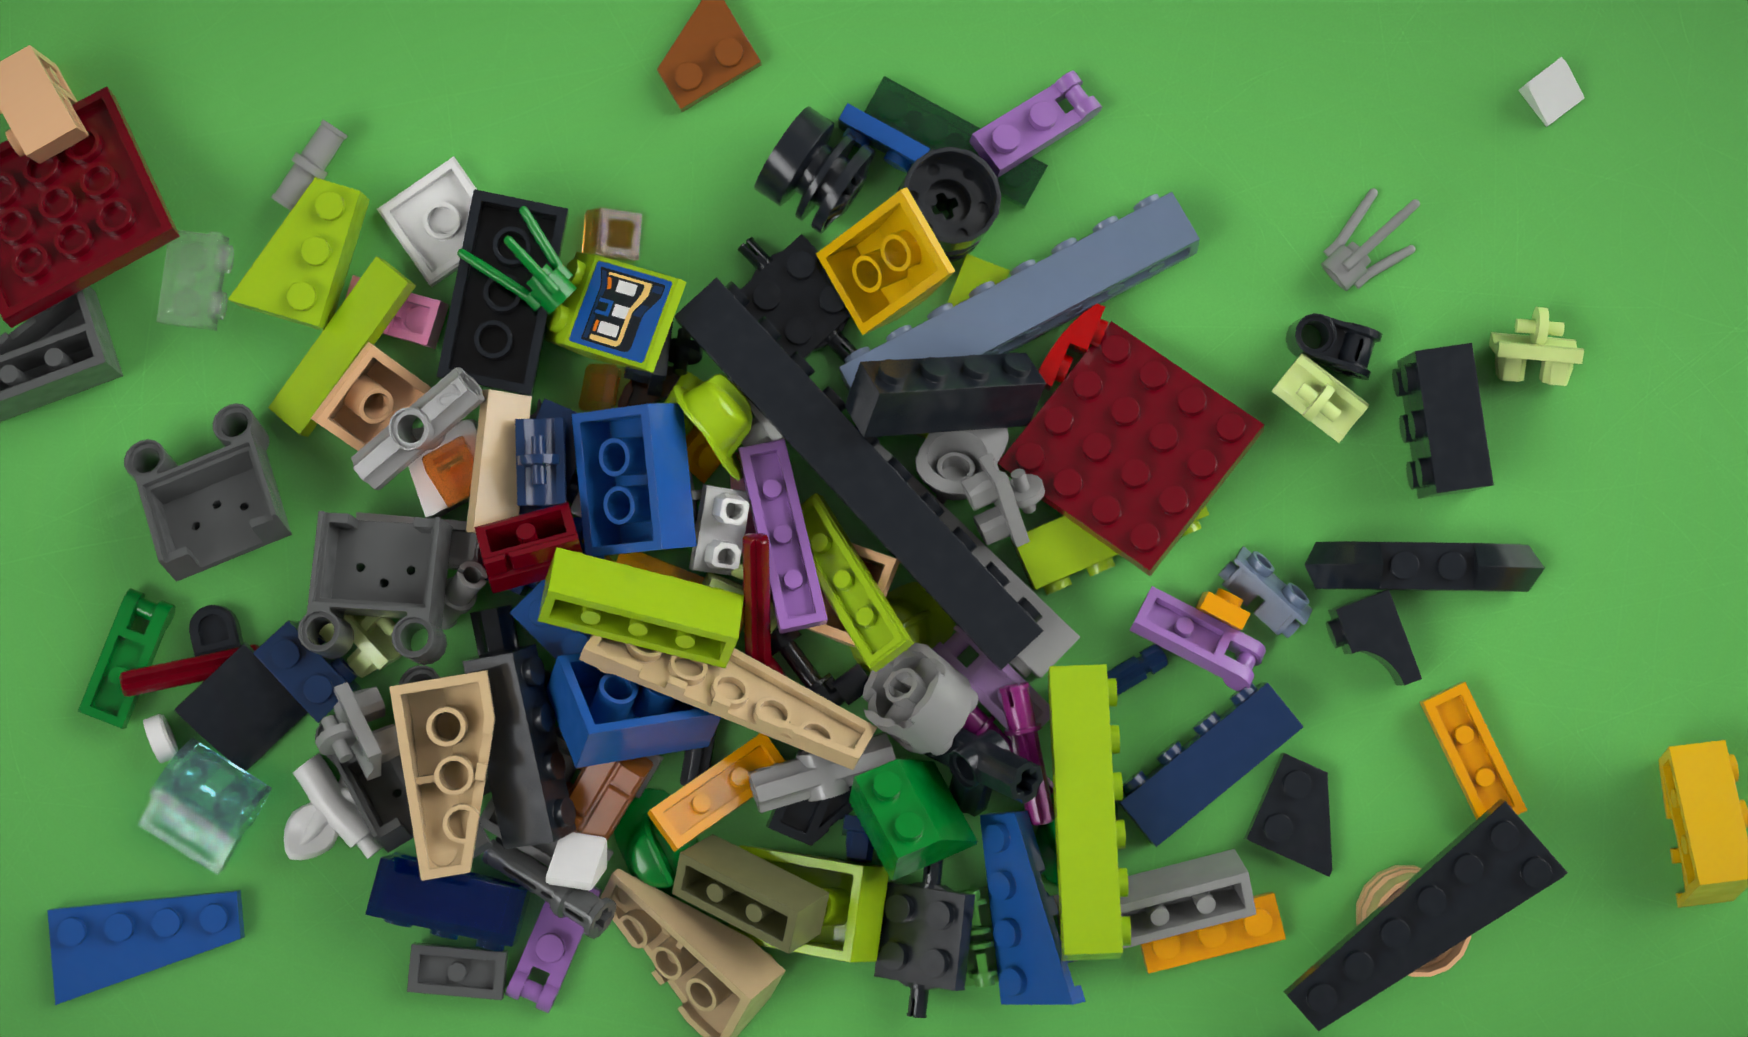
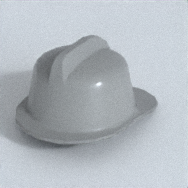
(954, 456)

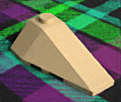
(444, 755)
(708, 965)

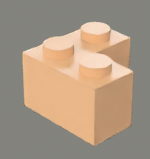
(37, 106)

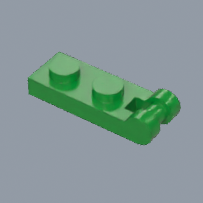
(125, 651)

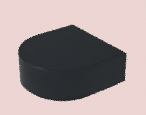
(214, 630)

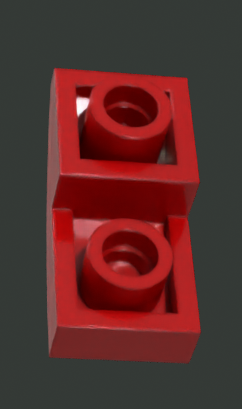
(1083, 332)

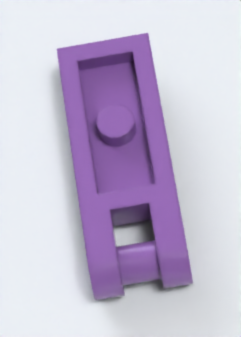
(1034, 124)
(1198, 638)
(551, 950)

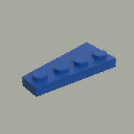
(1022, 916)
(128, 938)

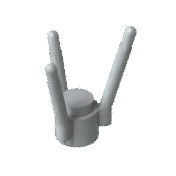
(1348, 264)

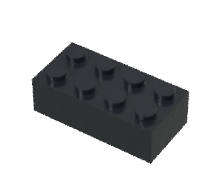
(488, 326)

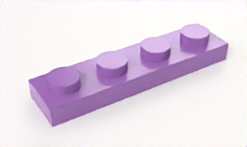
(779, 515)

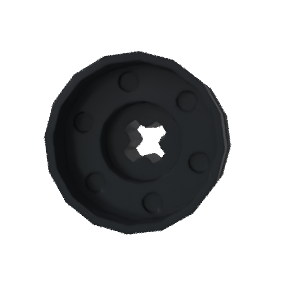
(814, 169)
(964, 187)

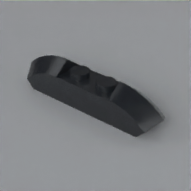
(1423, 566)

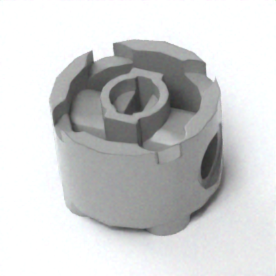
(919, 700)

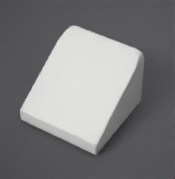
(1552, 92)
(578, 861)

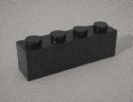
(944, 394)
(524, 756)

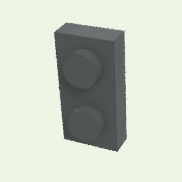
(457, 971)

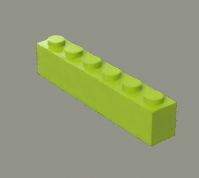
(1085, 813)

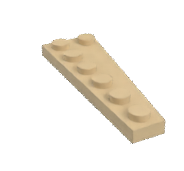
(743, 694)

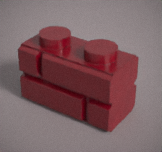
(523, 546)

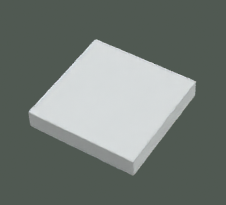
(432, 219)

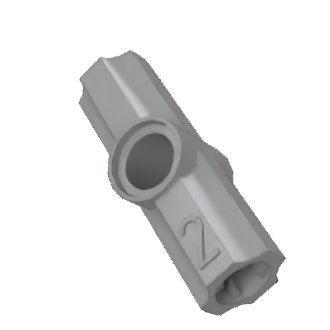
(439, 411)
(813, 776)

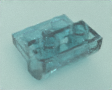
(203, 805)

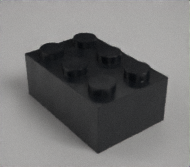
(1443, 421)

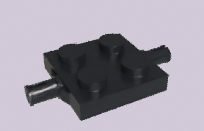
(797, 298)
(925, 937)

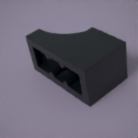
(1375, 629)

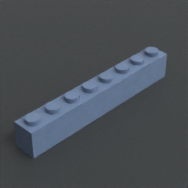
(1049, 291)

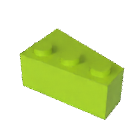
(307, 257)

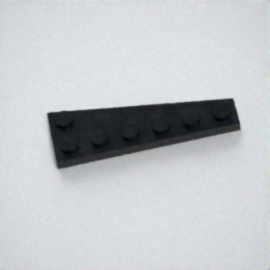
(1452, 897)

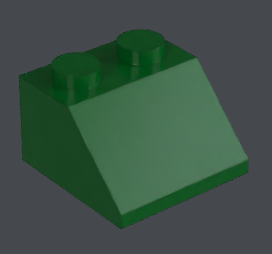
(909, 815)

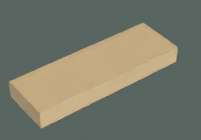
(494, 466)

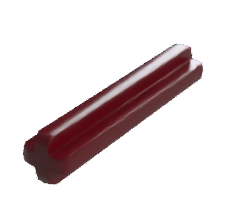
(757, 597)
(173, 673)

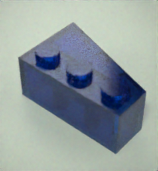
(449, 905)

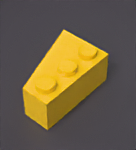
(1706, 820)

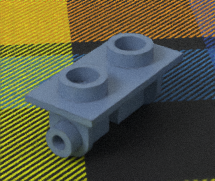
(1281, 601)

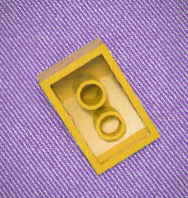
(886, 263)

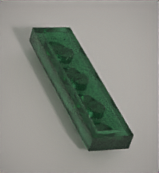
(941, 129)

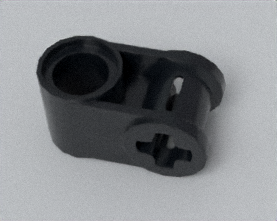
(1343, 345)

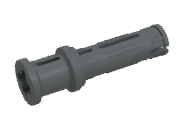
(576, 904)

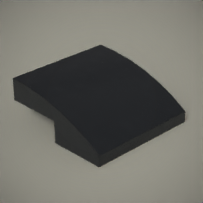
(241, 708)

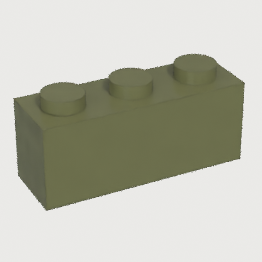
(750, 893)

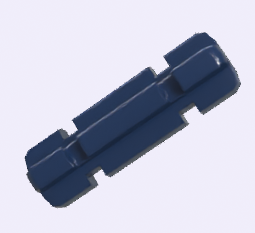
(1135, 669)

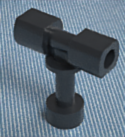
(843, 689)

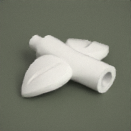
(330, 813)

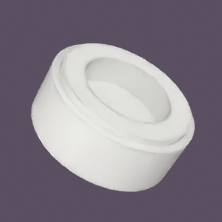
(160, 737)

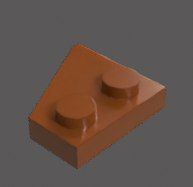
(707, 55)

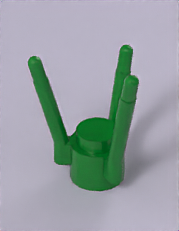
(547, 285)

